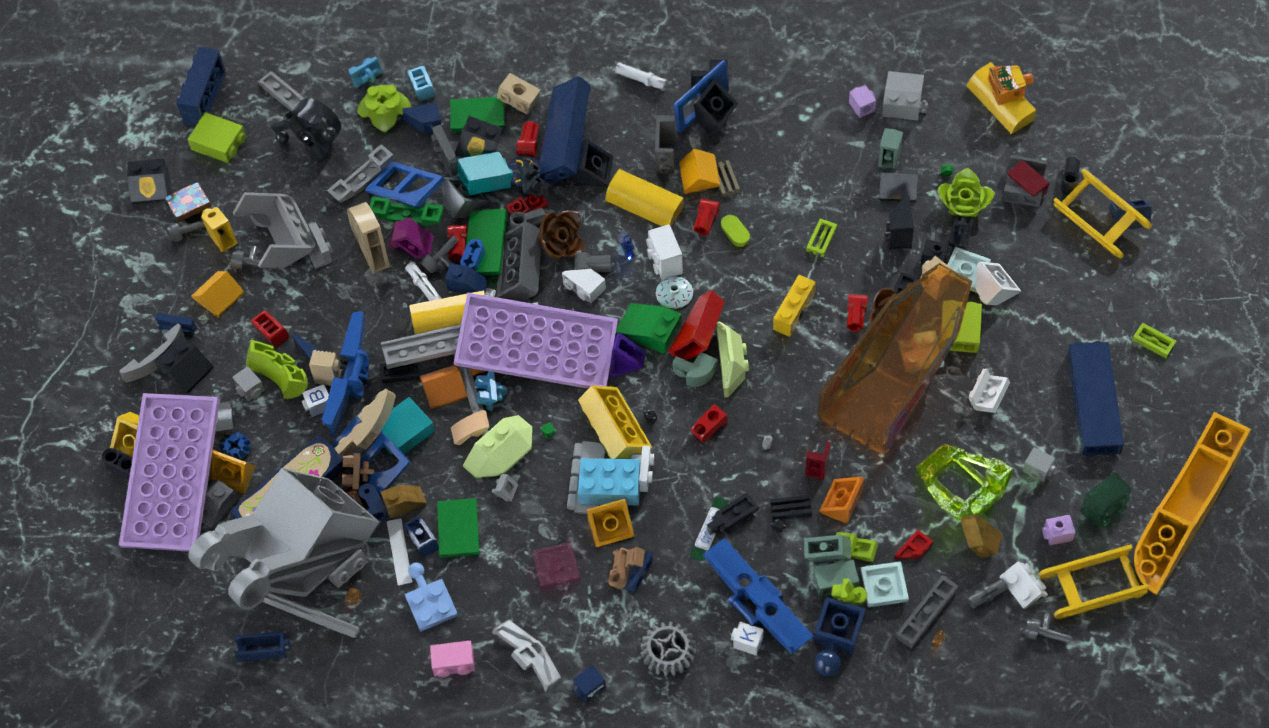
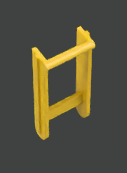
(1118, 229)
(1075, 604)

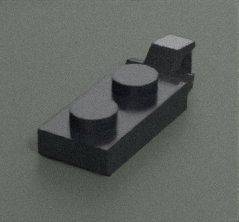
(732, 514)

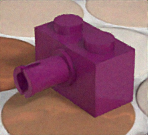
(411, 238)

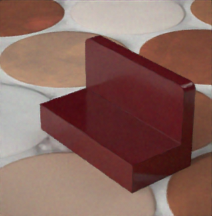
(1028, 179)
(817, 463)

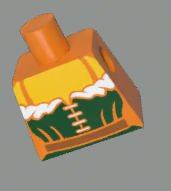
(1008, 83)

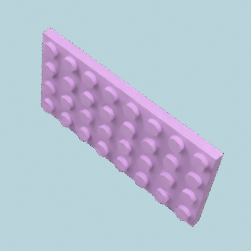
(535, 341)
(169, 472)

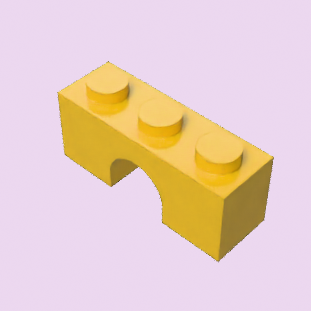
(790, 309)

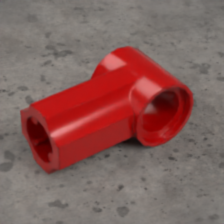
(528, 142)
(706, 213)
(458, 249)
(856, 310)

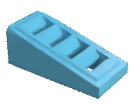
(421, 84)

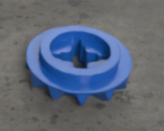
(243, 443)

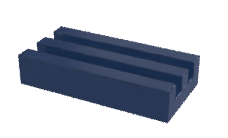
(168, 321)

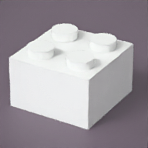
(664, 252)

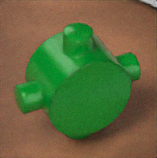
(947, 170)
(548, 430)

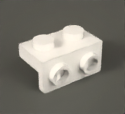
(988, 392)
(646, 461)
(1024, 584)

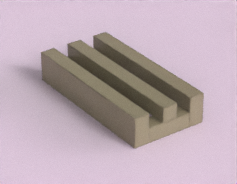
(720, 166)

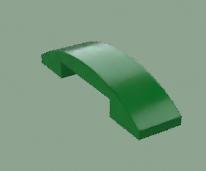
(393, 212)

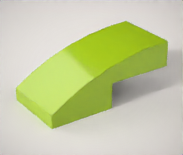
(861, 548)

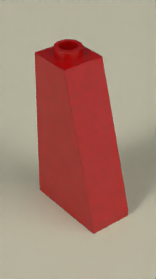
(698, 327)

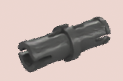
(977, 599)

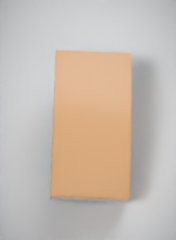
(470, 426)

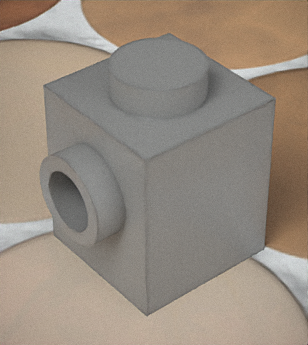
(248, 384)
(1039, 465)

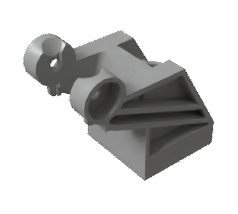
(291, 539)

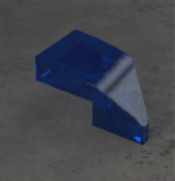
(626, 245)

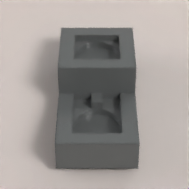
(225, 419)

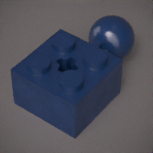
(835, 637)

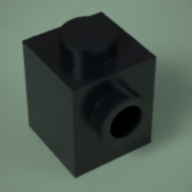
(933, 249)

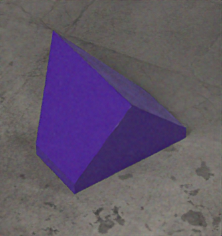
(625, 357)

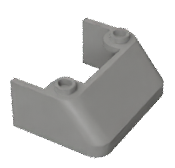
(285, 224)

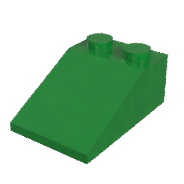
(650, 326)

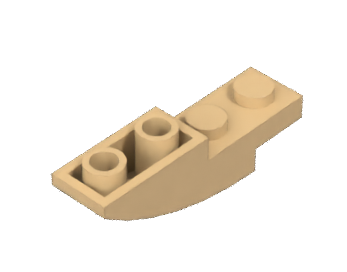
(373, 420)

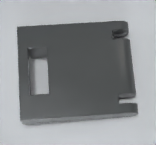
(445, 151)

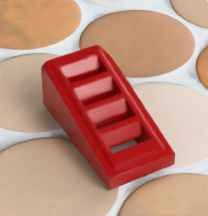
(278, 335)

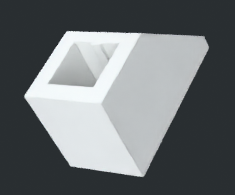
(585, 283)

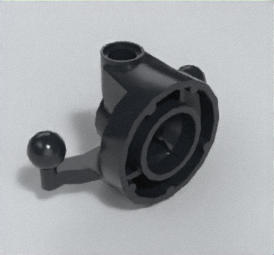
(312, 125)

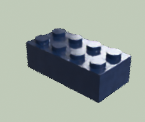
(201, 85)

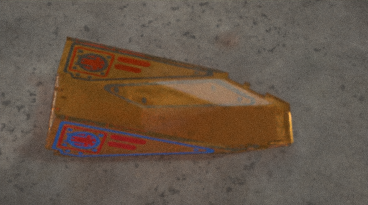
(896, 359)

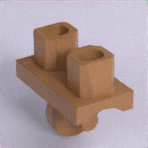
(354, 461)

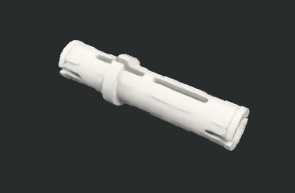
(647, 78)
(420, 280)

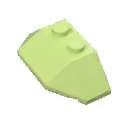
(731, 358)
(500, 448)

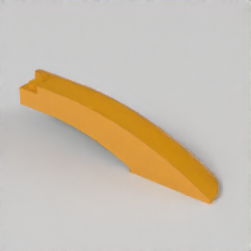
(1189, 501)

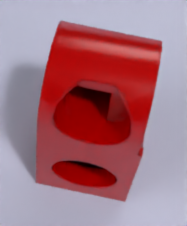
(709, 423)

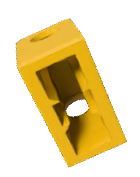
(215, 220)

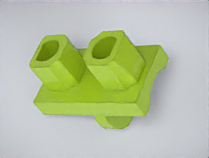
(848, 593)

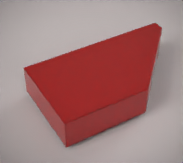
(914, 547)

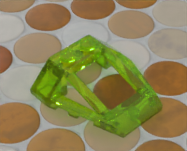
(992, 488)

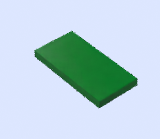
(489, 228)

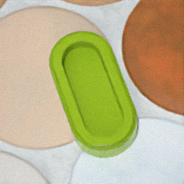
(735, 230)

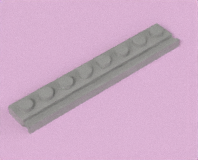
(420, 347)

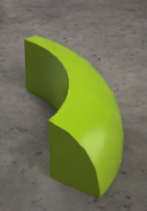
(278, 368)

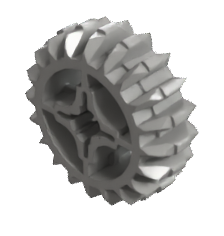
(654, 640)

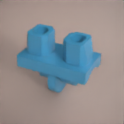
(366, 72)
(492, 390)

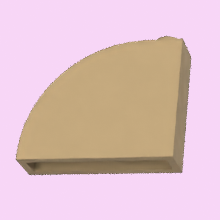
(369, 236)

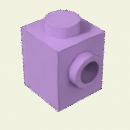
(862, 101)
(1059, 530)

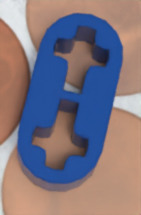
(474, 256)

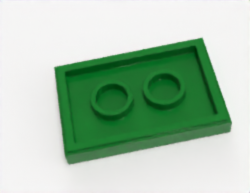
(486, 109)
(458, 528)

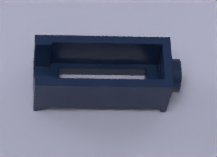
(262, 639)

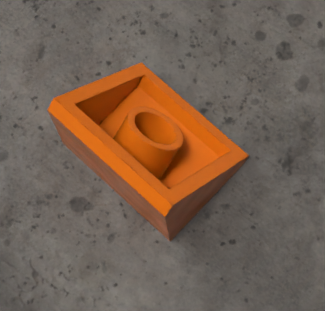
(443, 386)
(842, 498)

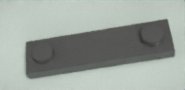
(926, 611)

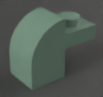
(696, 373)

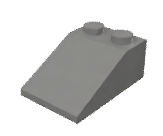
(902, 95)

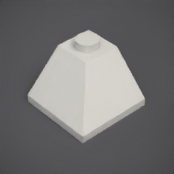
(994, 284)

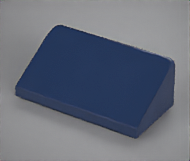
(1141, 206)
(638, 573)

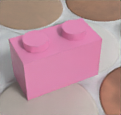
(452, 658)

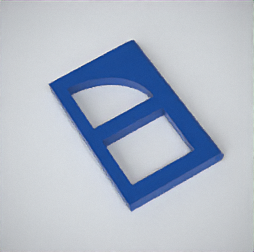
(720, 74)
(413, 199)
(384, 479)

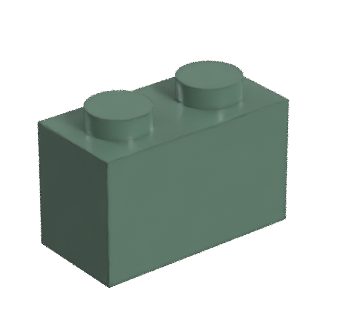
(890, 148)
(827, 548)
(829, 574)

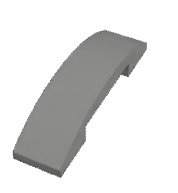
(363, 176)
(136, 370)

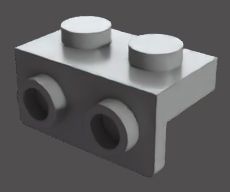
(321, 254)
(348, 568)

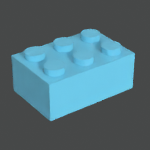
(609, 481)

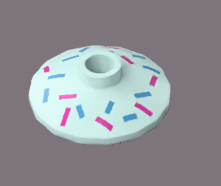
(674, 299)

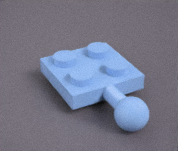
(429, 602)

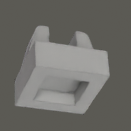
(505, 487)

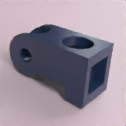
(371, 499)

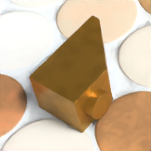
(402, 499)
(981, 536)

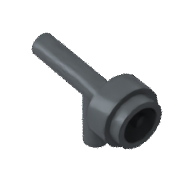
(175, 232)
(238, 258)
(432, 265)
(1032, 628)

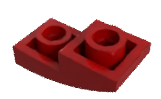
(528, 204)

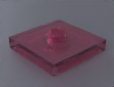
(556, 565)

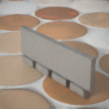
(584, 450)

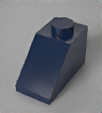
(422, 117)
(464, 280)

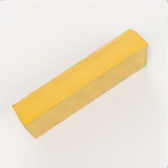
(1012, 114)
(644, 198)
(438, 313)

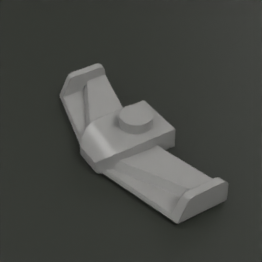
(529, 653)

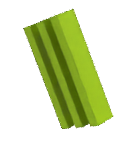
(815, 250)
(1151, 342)

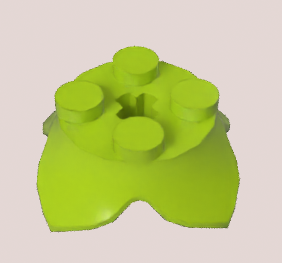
(383, 115)
(965, 185)

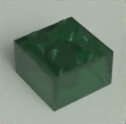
(1106, 500)

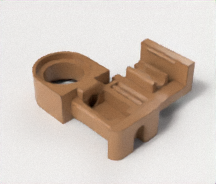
(623, 558)

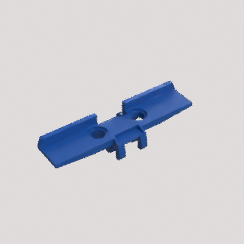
(356, 369)
(762, 592)

